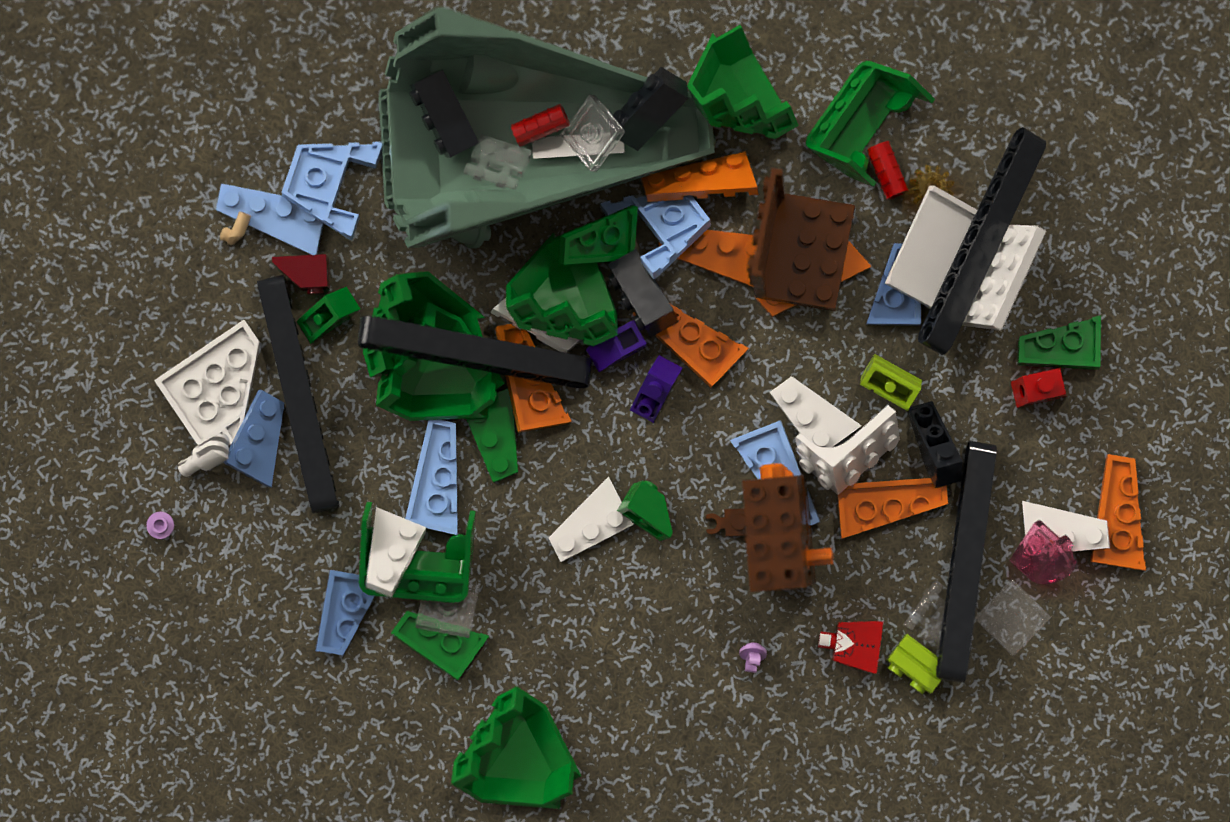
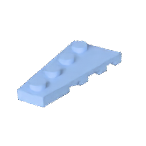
(272, 216)
(770, 446)
(435, 483)

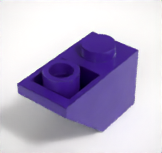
(617, 348)
(655, 388)

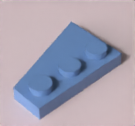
(892, 306)
(257, 439)
(342, 612)

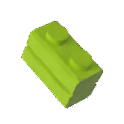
(891, 382)
(916, 663)

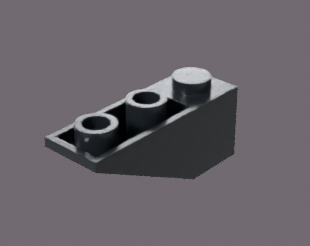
(935, 445)

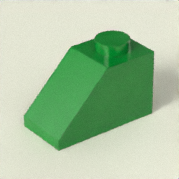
(328, 314)
(647, 509)

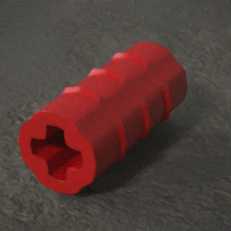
(540, 125)
(887, 170)

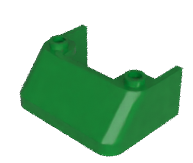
(858, 113)
(429, 574)

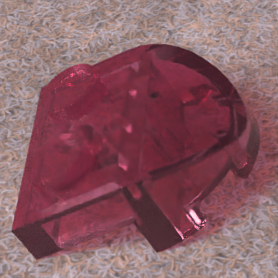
(1044, 555)

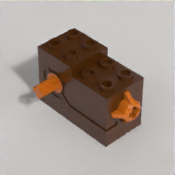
(780, 531)

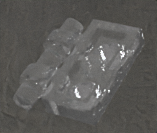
(501, 156)
(932, 628)

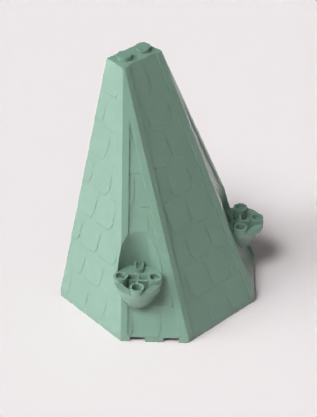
(500, 82)

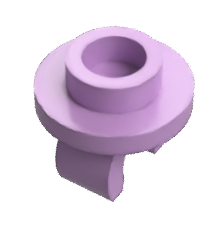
(160, 525)
(753, 654)

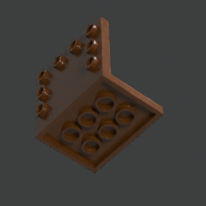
(799, 247)

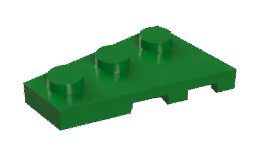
(601, 239)
(1063, 347)
(497, 437)
(445, 651)

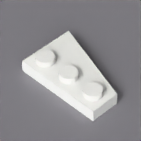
(1083, 531)

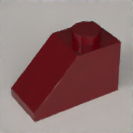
(306, 271)

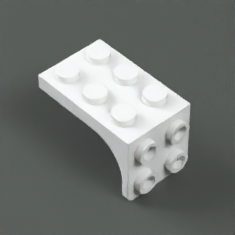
(844, 464)

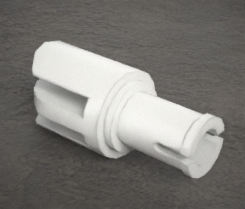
(206, 455)

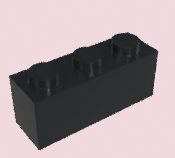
(651, 107)
(443, 114)
(641, 294)

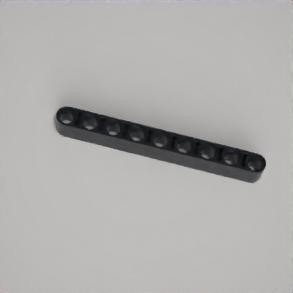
(982, 241)
(474, 352)
(297, 394)
(966, 562)

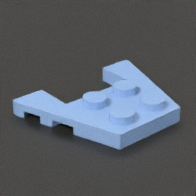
(317, 178)
(673, 223)

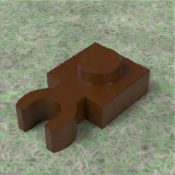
(733, 522)

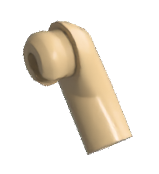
(238, 230)

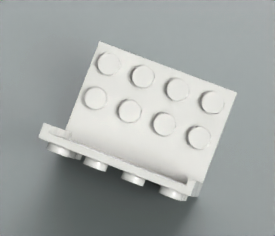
(934, 244)

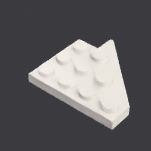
(214, 384)

